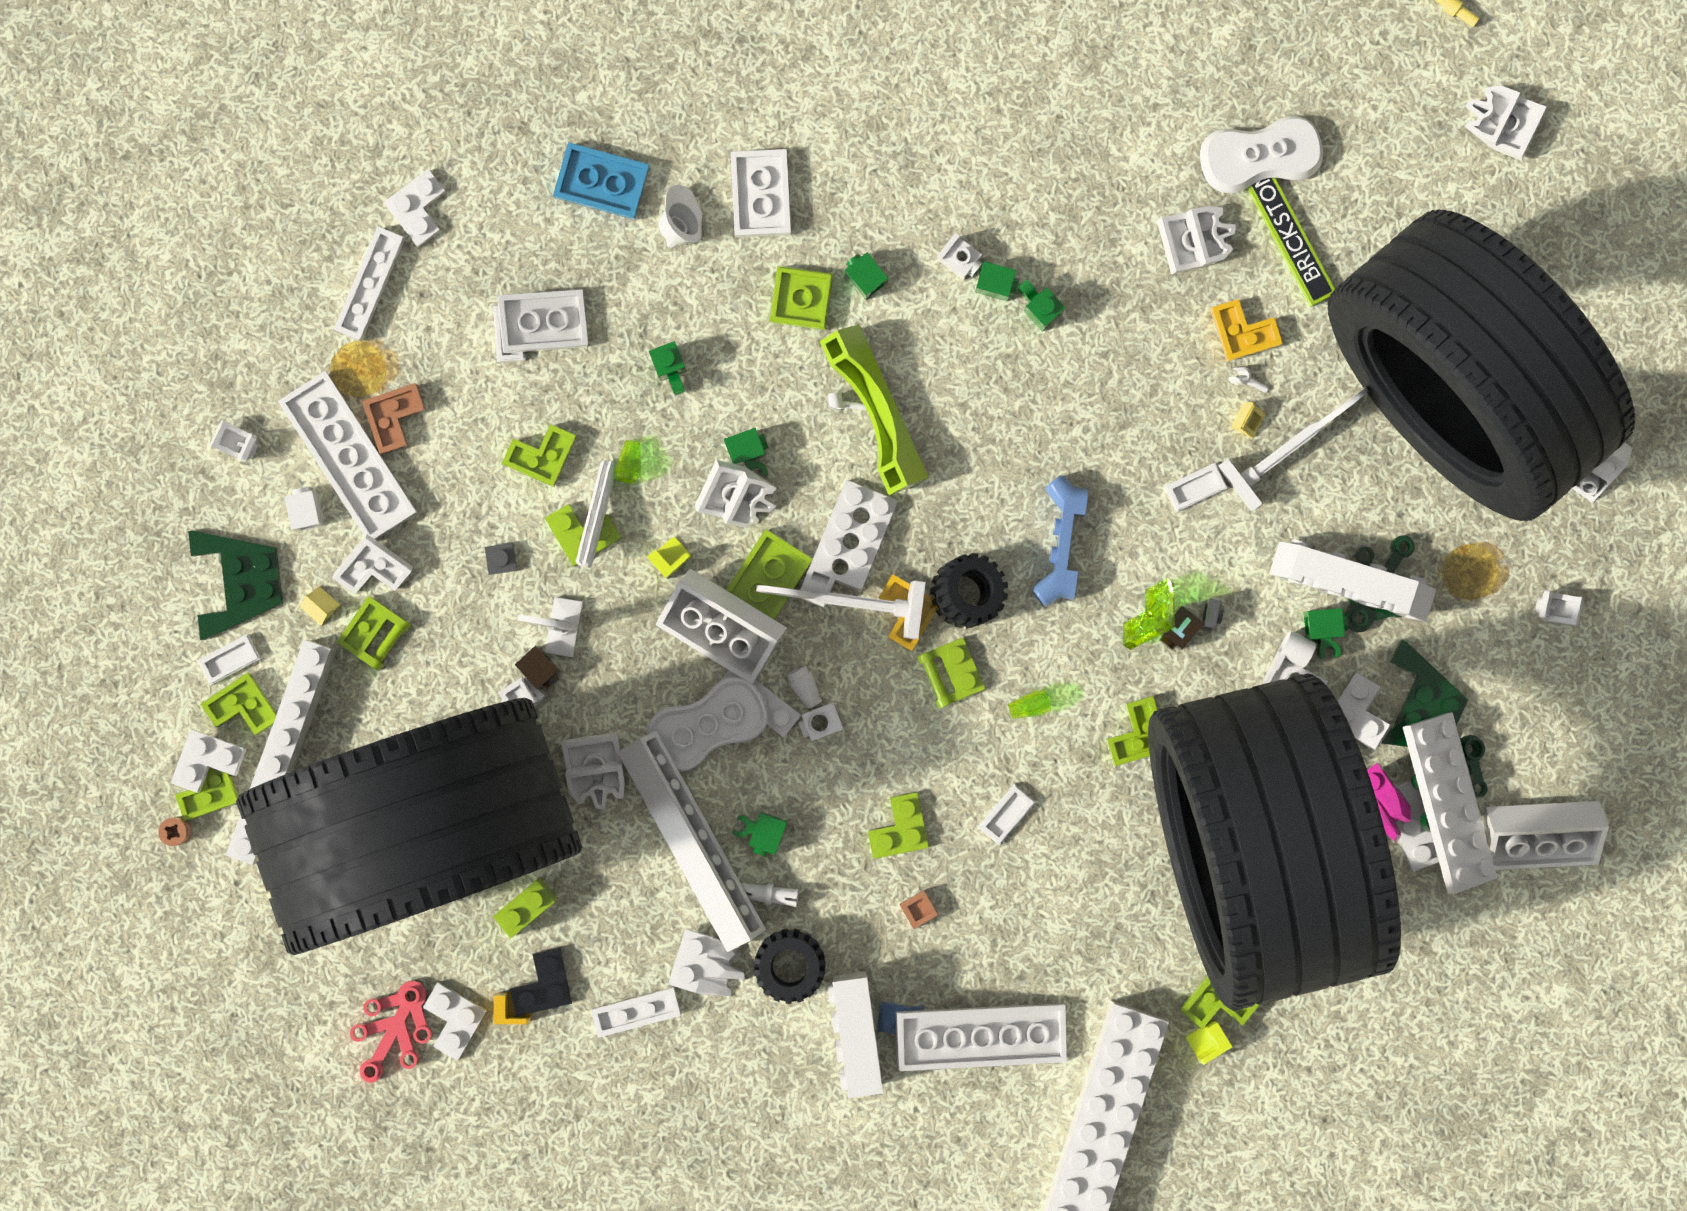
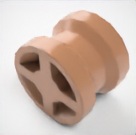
(181, 831)

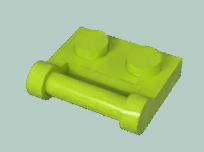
(366, 627)
(959, 669)

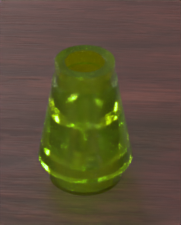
(629, 463)
(1030, 705)

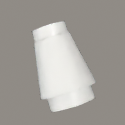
(804, 686)

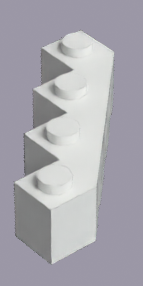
(1353, 580)

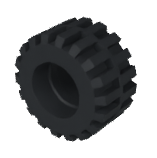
(989, 584)
(783, 990)

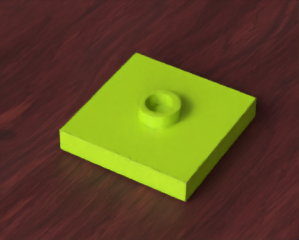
(801, 298)

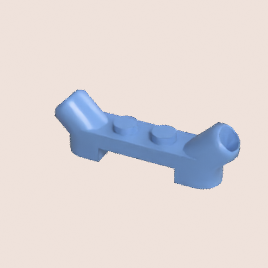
(1062, 582)

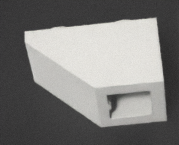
(1604, 474)

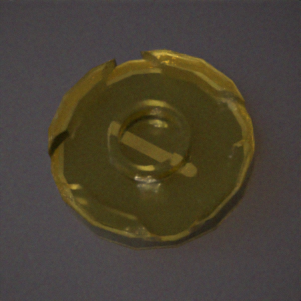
(365, 374)
(1461, 570)

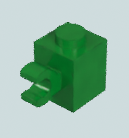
(1042, 307)
(669, 365)
(747, 448)
(1325, 626)
(765, 833)

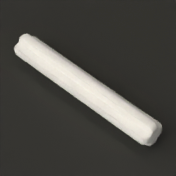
(596, 514)

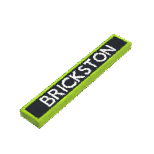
(1291, 240)

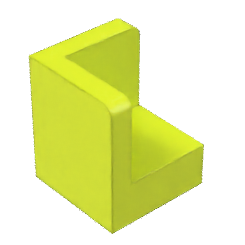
(670, 557)
(1208, 1042)

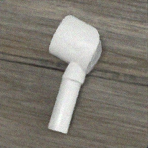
(1245, 378)
(836, 401)

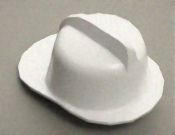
(681, 218)

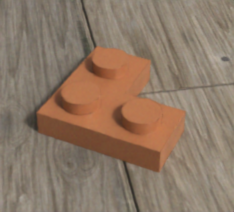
(385, 415)

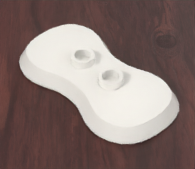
(1281, 150)
(726, 715)

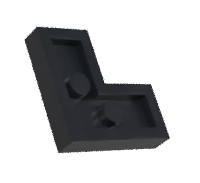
(549, 990)

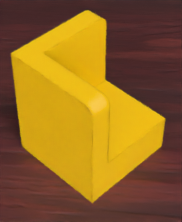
(504, 1010)

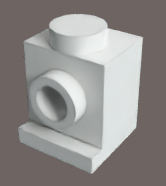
(949, 253)

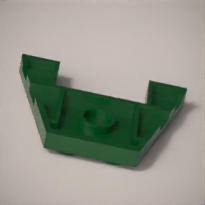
(249, 580)
(1428, 696)

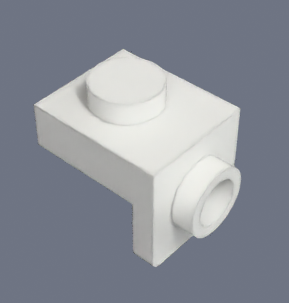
(234, 441)
(1559, 608)

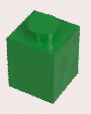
(865, 275)
(996, 281)

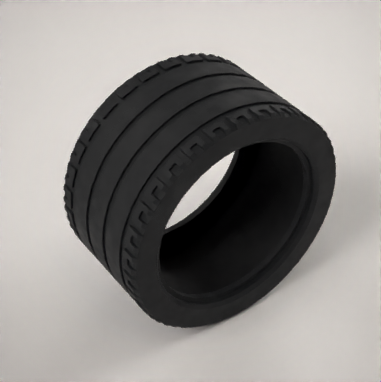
(408, 824)
(1275, 841)

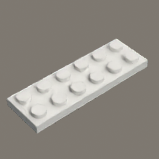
(347, 456)
(1450, 803)
(981, 1037)

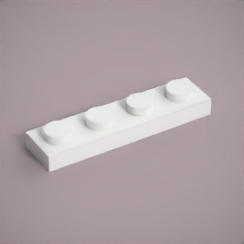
(369, 284)

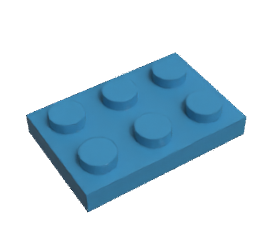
(601, 181)

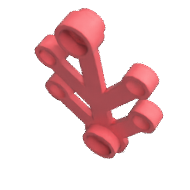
(395, 1027)

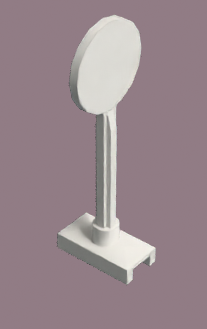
(1244, 481)
(909, 608)
(562, 626)

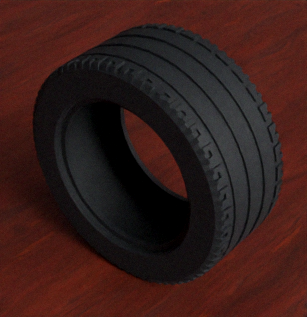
(1482, 363)

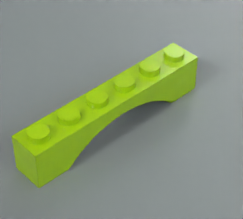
(854, 361)

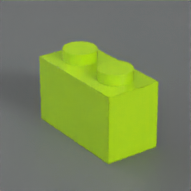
(525, 907)

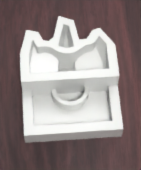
(1505, 120)
(1195, 238)
(735, 494)
(594, 768)
(705, 965)

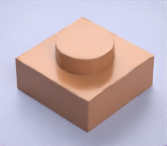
(918, 909)

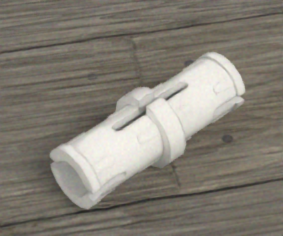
(771, 894)

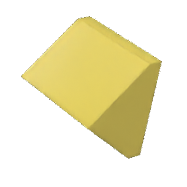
(1248, 419)
(320, 605)

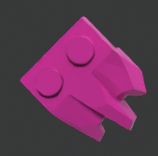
(1390, 800)

